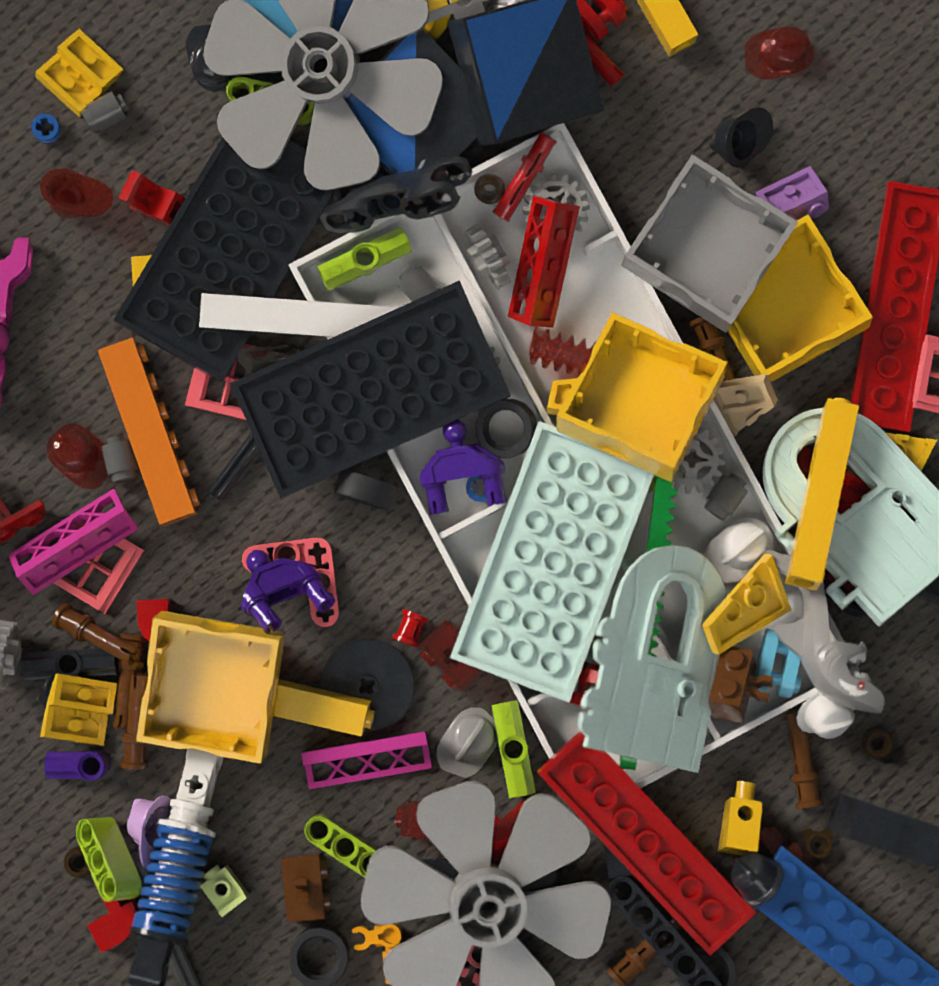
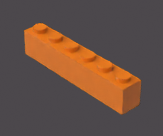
(148, 431)

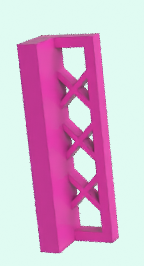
(74, 546)
(365, 748)

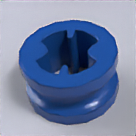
(53, 123)
(472, 493)

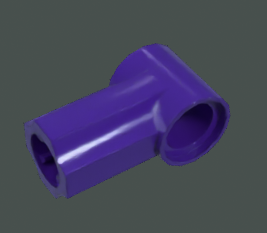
(75, 764)

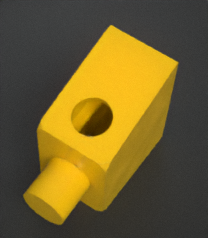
(736, 834)

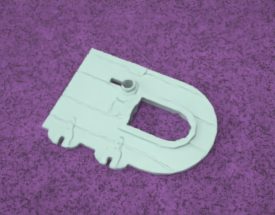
(640, 694)

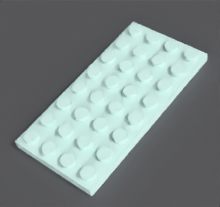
(552, 564)

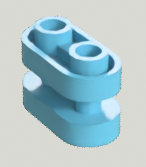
(787, 680)

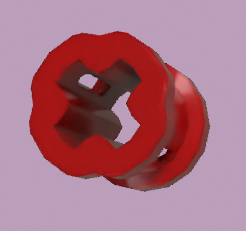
(410, 628)

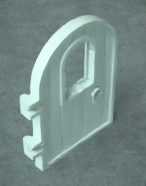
(874, 540)

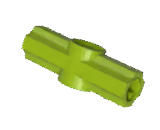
(382, 249)
(517, 769)

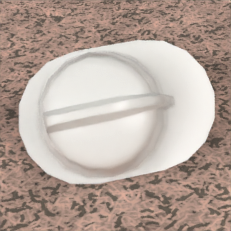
(739, 548)
(824, 717)

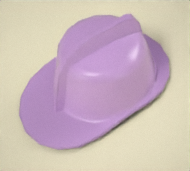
(143, 824)

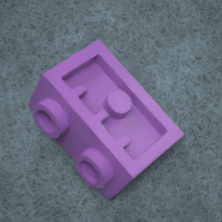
(797, 195)

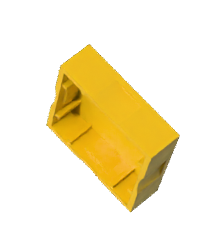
(798, 307)
(641, 397)
(210, 686)

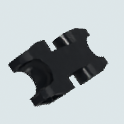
(409, 193)

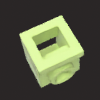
(235, 890)

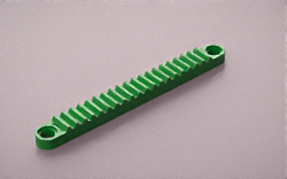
(656, 538)

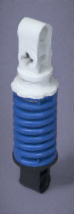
(173, 870)

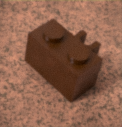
(735, 684)
(305, 887)

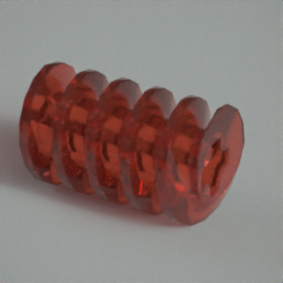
(559, 352)

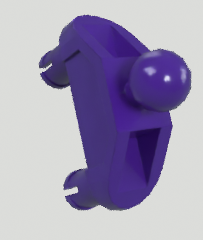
(458, 463)
(278, 582)

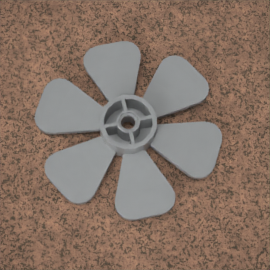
(338, 146)
(461, 827)

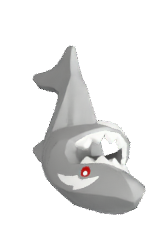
(825, 660)

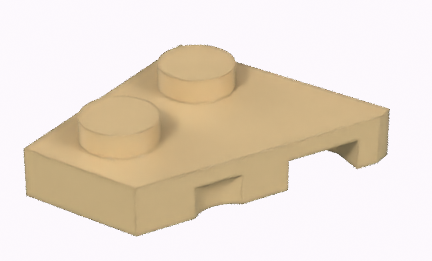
(744, 400)

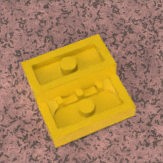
(79, 72)
(78, 710)

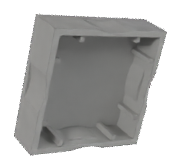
(708, 243)

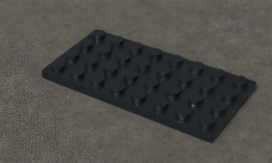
(226, 239)
(370, 389)

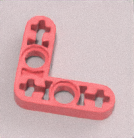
(302, 554)

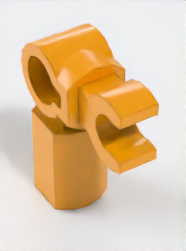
(382, 935)

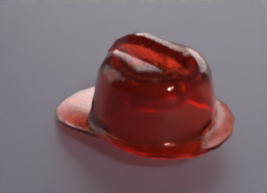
(778, 52)
(75, 194)
(78, 456)

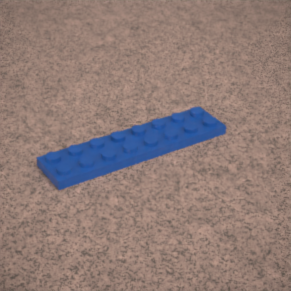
(842, 931)

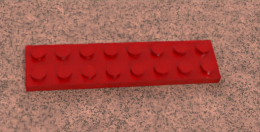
(899, 305)
(647, 843)

